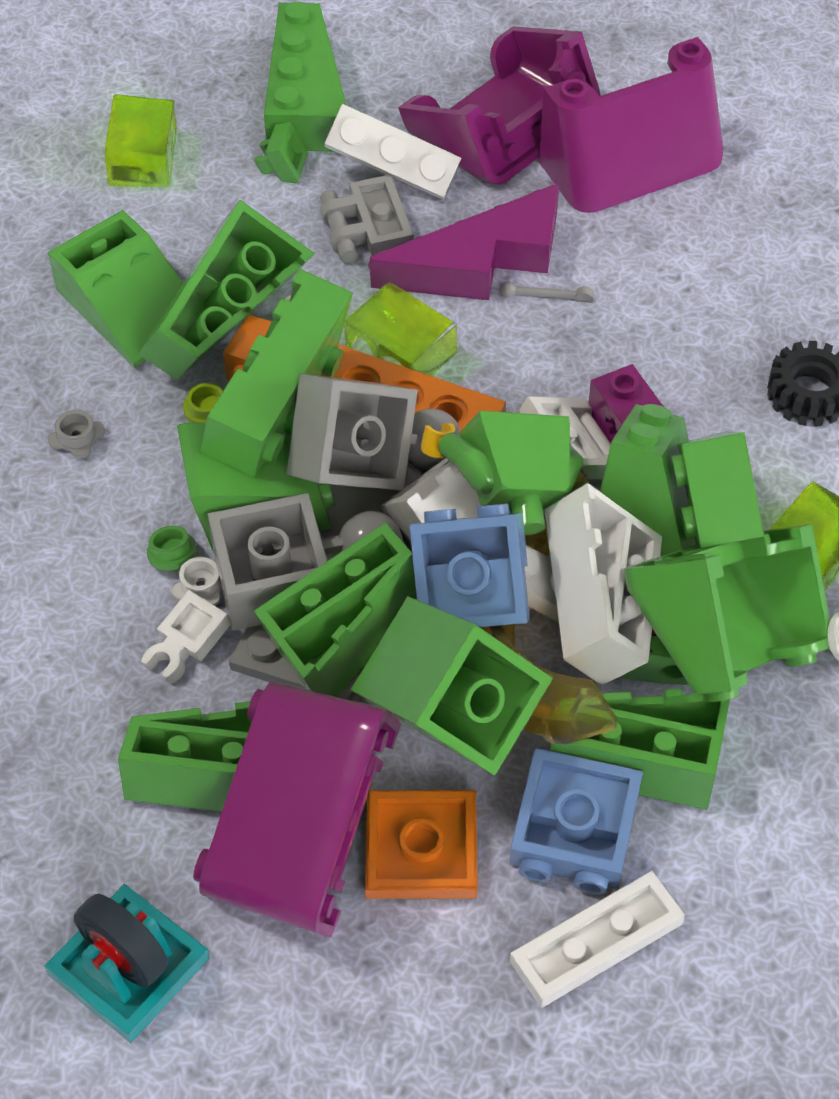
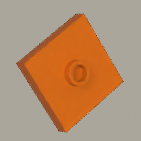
(421, 844)

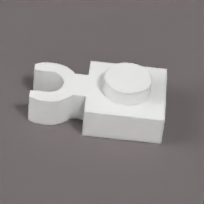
(188, 630)

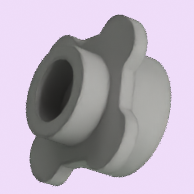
(76, 422)

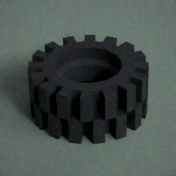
(796, 399)

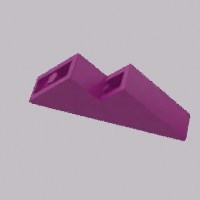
(465, 254)

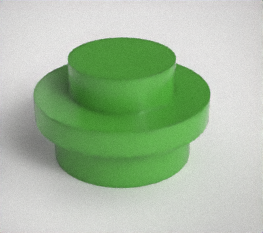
(170, 548)

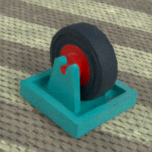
(125, 960)

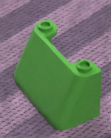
(735, 607)

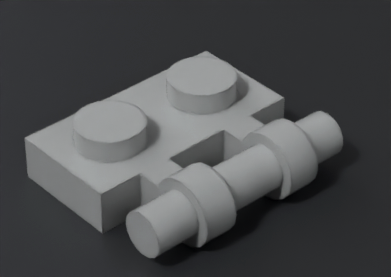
(379, 214)

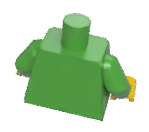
(511, 460)

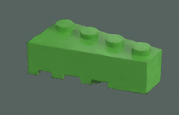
(303, 76)
(231, 279)
(260, 399)

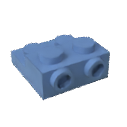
(473, 565)
(575, 821)

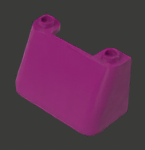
(501, 121)
(634, 137)
(295, 805)

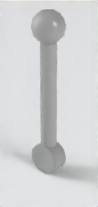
(584, 294)

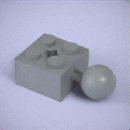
(359, 433)
(273, 546)

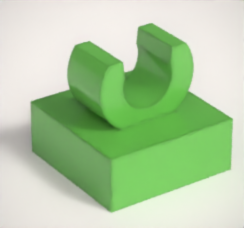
(283, 154)

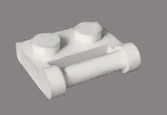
(584, 431)

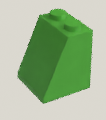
(641, 473)
(221, 487)
(452, 683)

